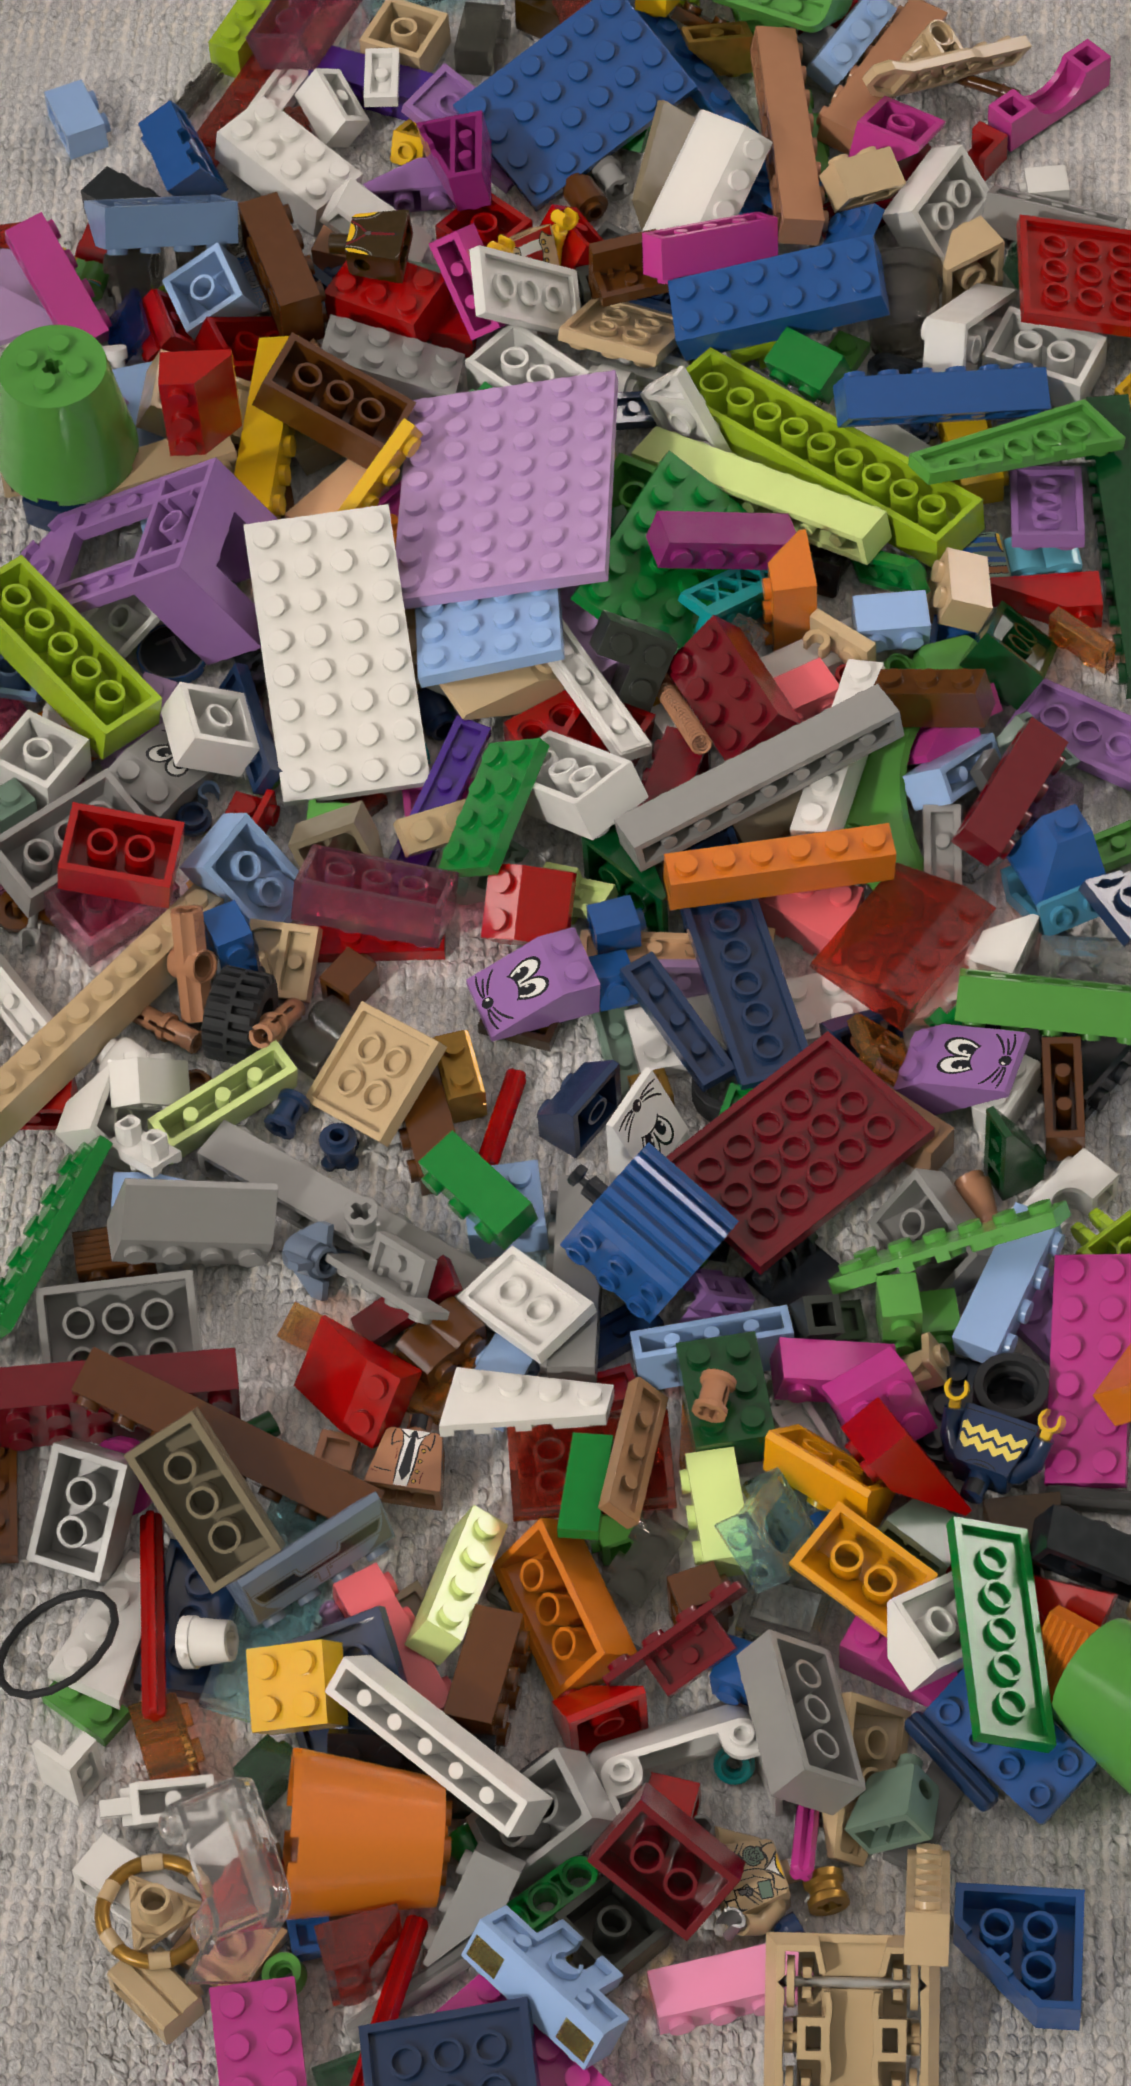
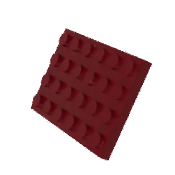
(801, 1148)

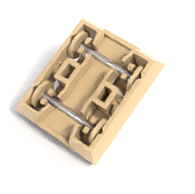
(851, 2022)

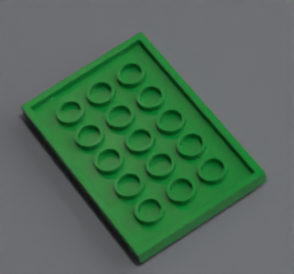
(634, 582)

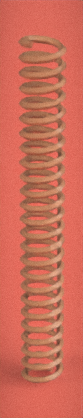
(684, 717)

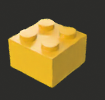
(290, 1687)

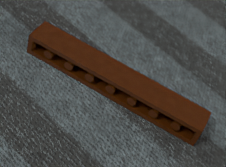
(260, 1457)

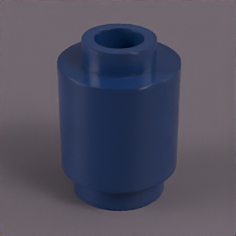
(436, 713)

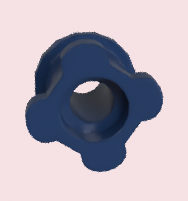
(339, 1147)

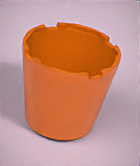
(363, 1837)

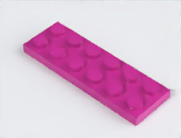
(1086, 1341)

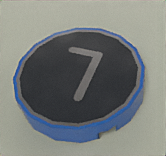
(168, 656)

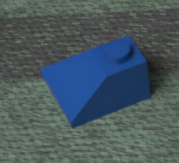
(1056, 854)

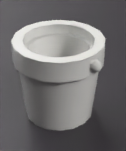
(205, 1641)

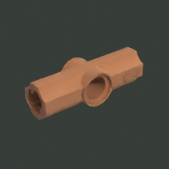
(191, 961)

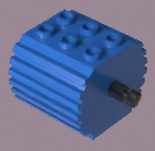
(645, 1231)

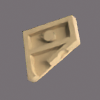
(290, 955)

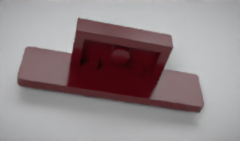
(686, 1648)

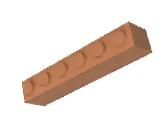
(854, 100)

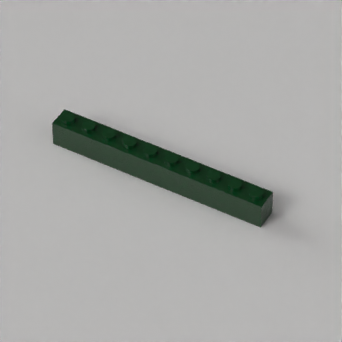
(1112, 502)

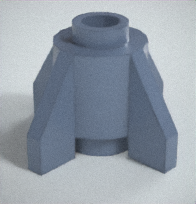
(306, 1256)

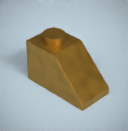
(721, 46)

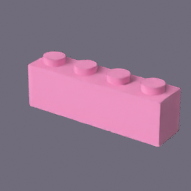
(711, 1989)

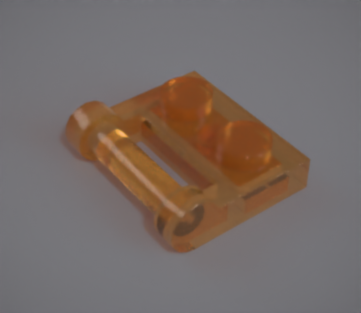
(877, 1047)

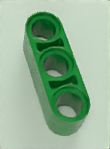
(553, 1888)

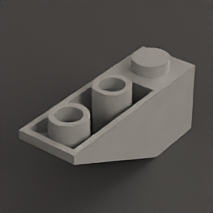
(485, 1887)

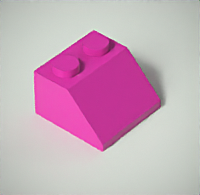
(895, 126)

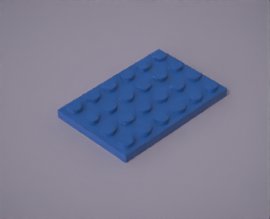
(576, 97)

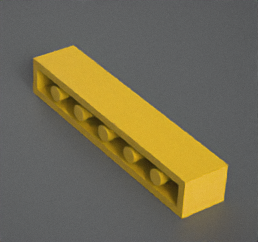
(265, 441)

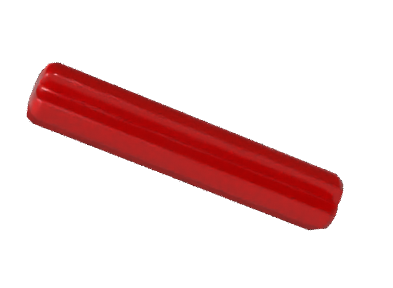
(502, 1116)

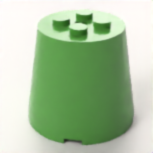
(62, 418)
(1095, 1699)

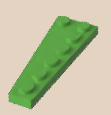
(1035, 440)
(944, 1246)

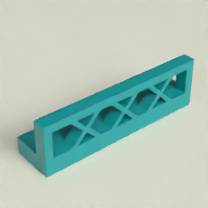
(726, 605)

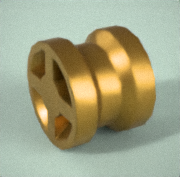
(826, 1891)

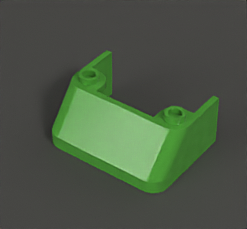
(799, 14)

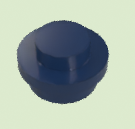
(196, 819)

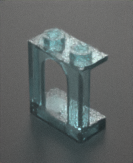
(767, 1508)

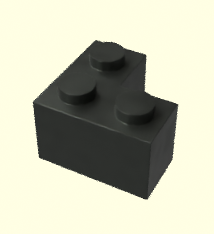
(642, 657)

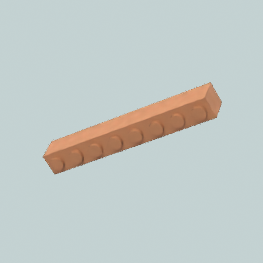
(786, 122)

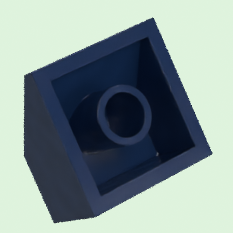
(581, 1106)

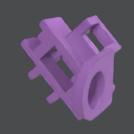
(716, 1295)

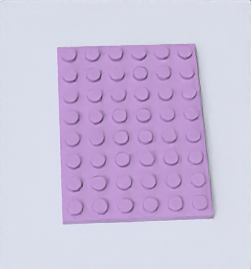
(508, 491)

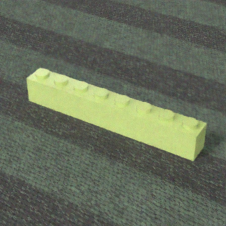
(829, 518)

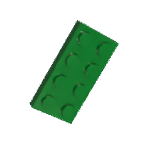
(493, 807)

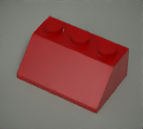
(198, 399)

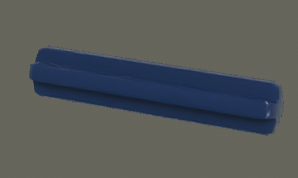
(951, 1761)

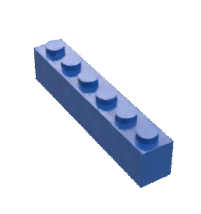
(941, 396)

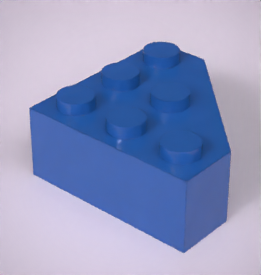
(1026, 1946)

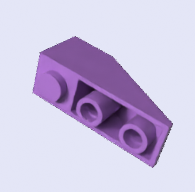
(411, 188)

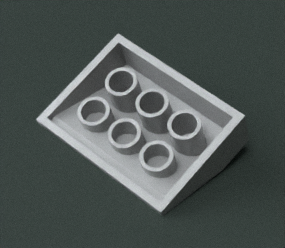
(120, 1317)

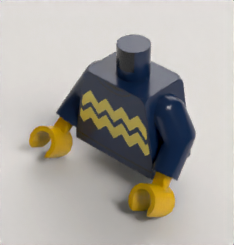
(992, 1448)

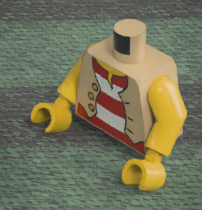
(540, 242)

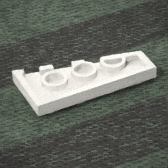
(503, 1399)
(109, 1677)

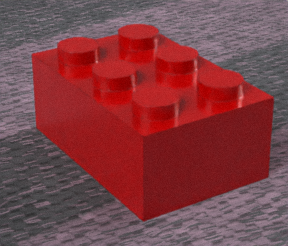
(400, 308)
(120, 855)

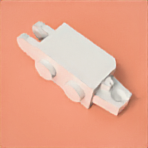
(146, 1800)

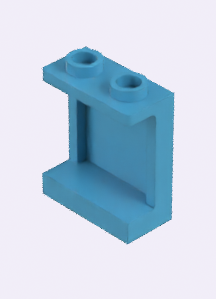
(1055, 913)

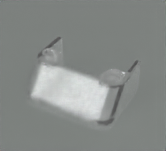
(236, 1875)

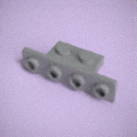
(396, 1273)

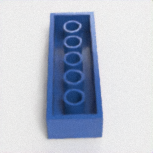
(761, 297)

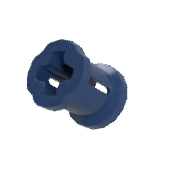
(287, 1113)

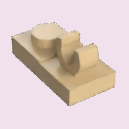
(837, 638)

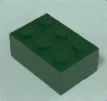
(748, 1405)

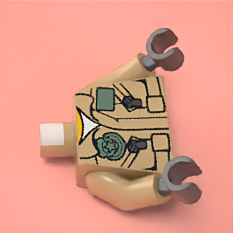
(763, 1890)

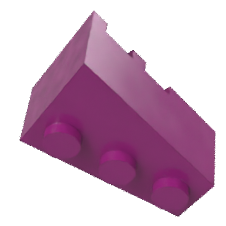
(460, 156)

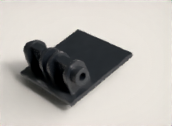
(797, 1274)

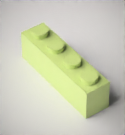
(228, 1096)
(456, 1585)

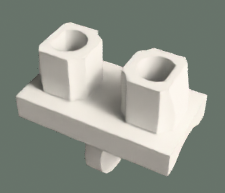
(142, 1150)

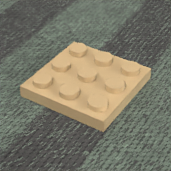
(621, 332)
(375, 1073)

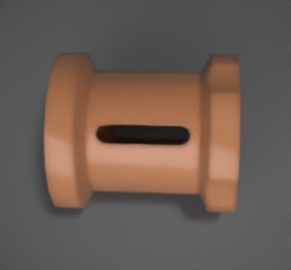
(714, 1395)

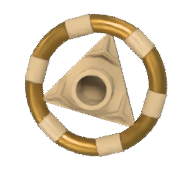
(153, 1909)

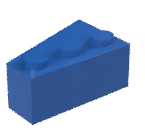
(180, 153)

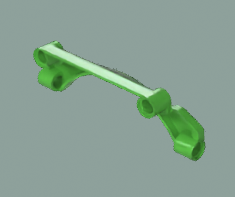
(882, 787)

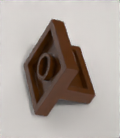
(618, 271)

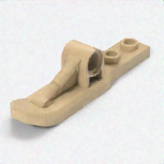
(940, 60)

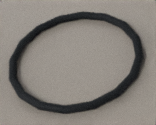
(80, 1672)

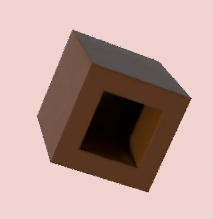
(350, 978)

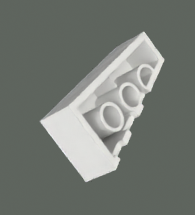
(964, 327)

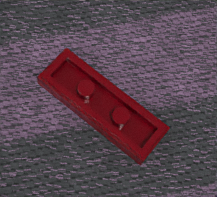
(382, 1322)

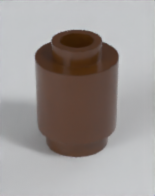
(586, 196)

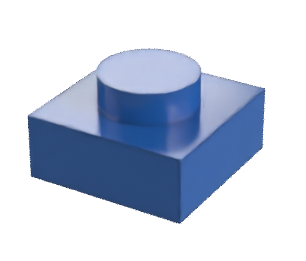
(303, 1937)

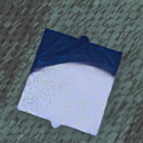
(129, 324)

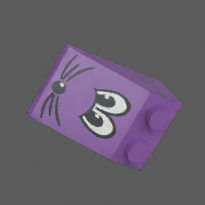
(536, 986)
(960, 1066)

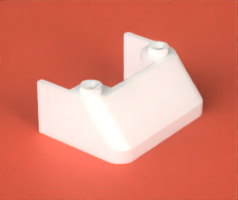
(627, 1759)

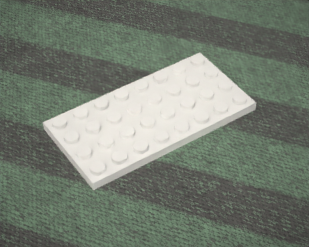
(336, 655)

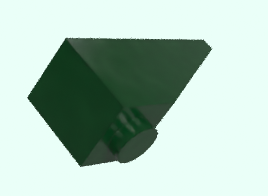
(1010, 1156)

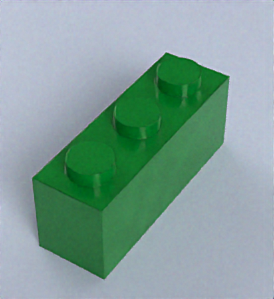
(477, 1191)

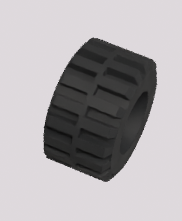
(232, 1009)

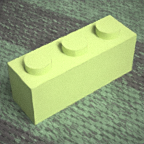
(715, 1496)

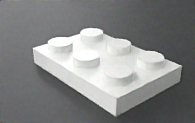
(527, 1304)

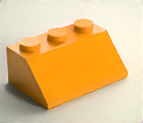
(825, 1473)
(859, 1565)

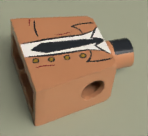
(410, 1465)

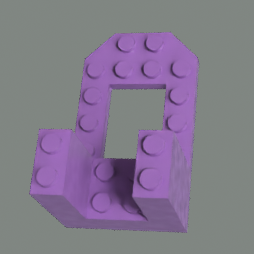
(182, 560)

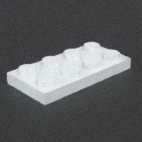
(523, 290)

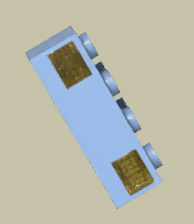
(563, 2000)

